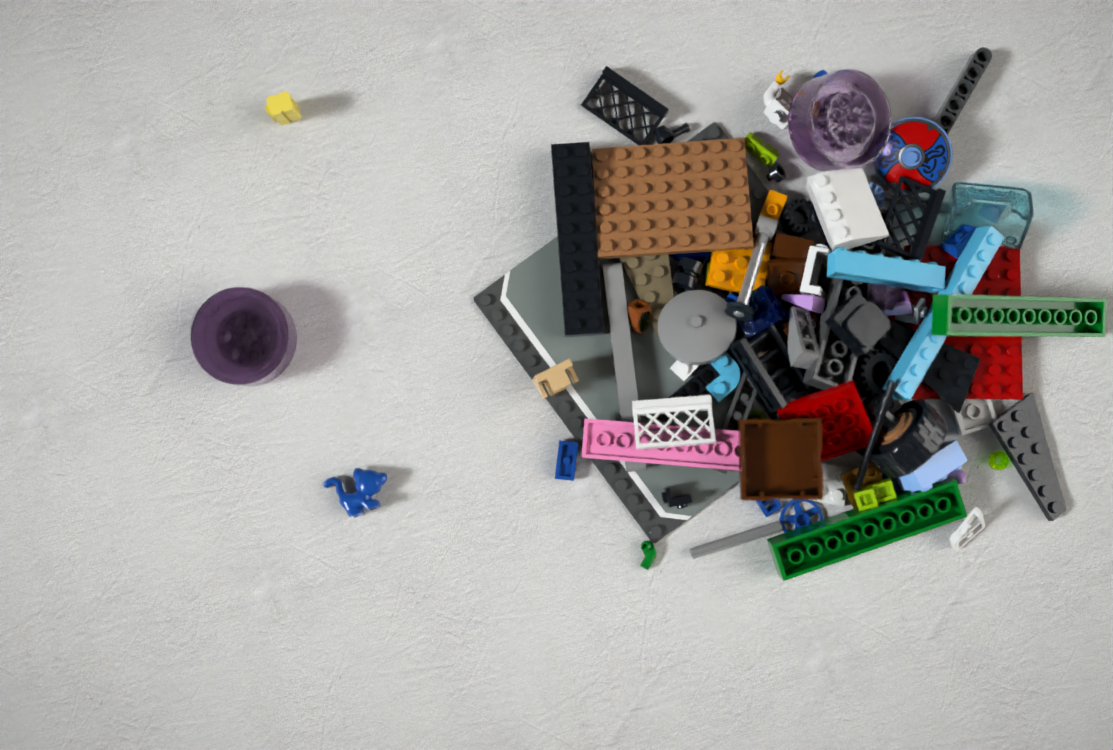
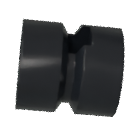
(688, 273)

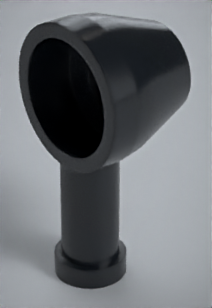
(665, 135)

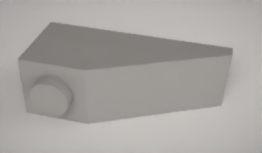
(801, 339)

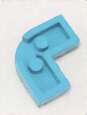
(728, 377)

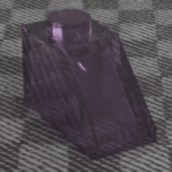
(883, 296)

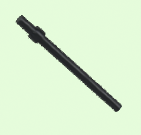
(886, 401)

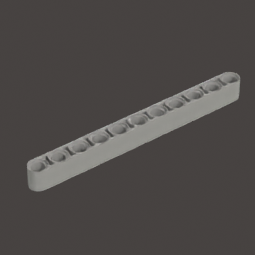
(621, 346)

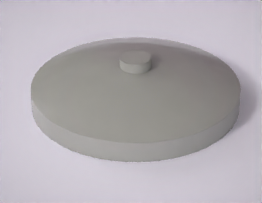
(696, 327)

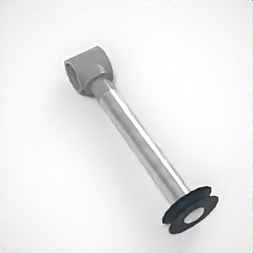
(763, 232)

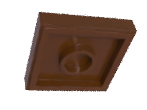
(785, 275)

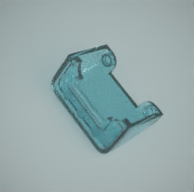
(984, 205)

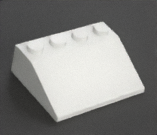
(846, 208)

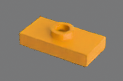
(773, 205)

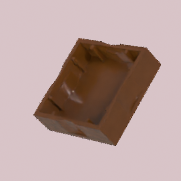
(780, 459)

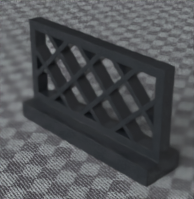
(635, 94)
(926, 224)

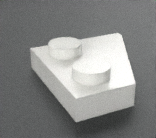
(968, 529)

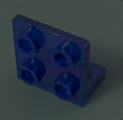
(766, 311)

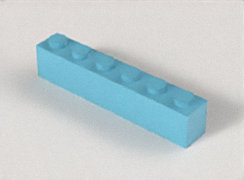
(883, 270)

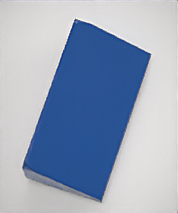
(958, 240)

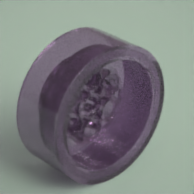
(856, 126)
(218, 317)

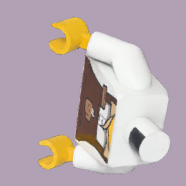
(778, 102)

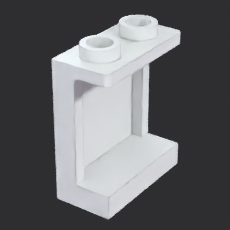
(812, 270)

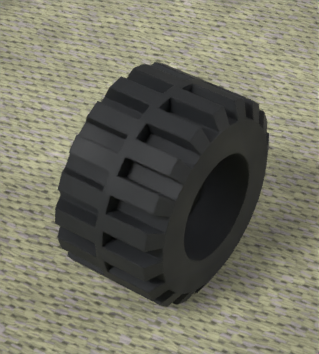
(862, 376)

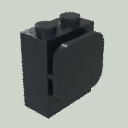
(859, 324)

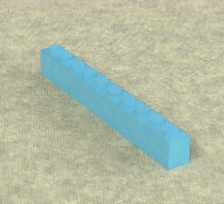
(960, 281)

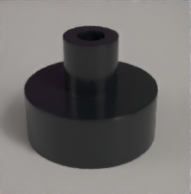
(776, 173)

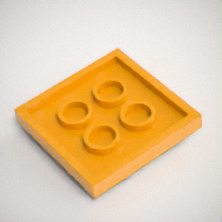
(729, 268)

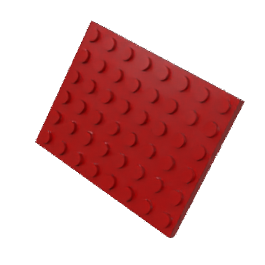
(1000, 365)

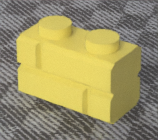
(282, 108)

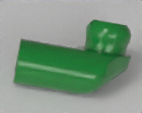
(649, 553)

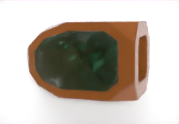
(639, 315)

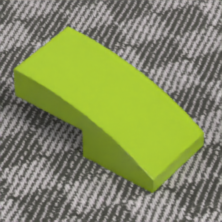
(874, 493)

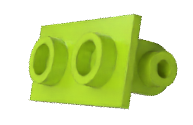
(766, 155)

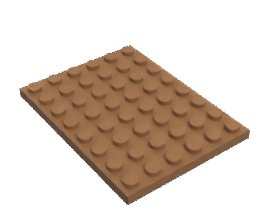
(672, 198)

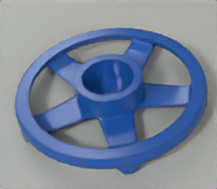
(800, 518)

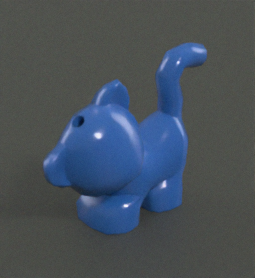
(367, 484)

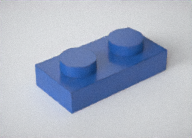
(566, 460)

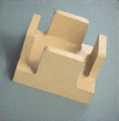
(555, 379)

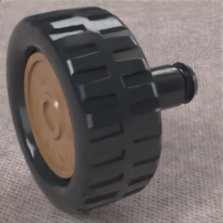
(906, 436)

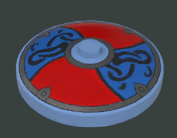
(916, 151)

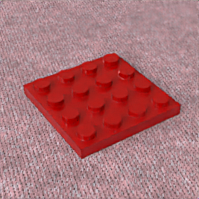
(842, 418)

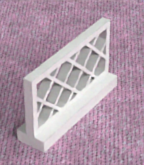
(668, 406)

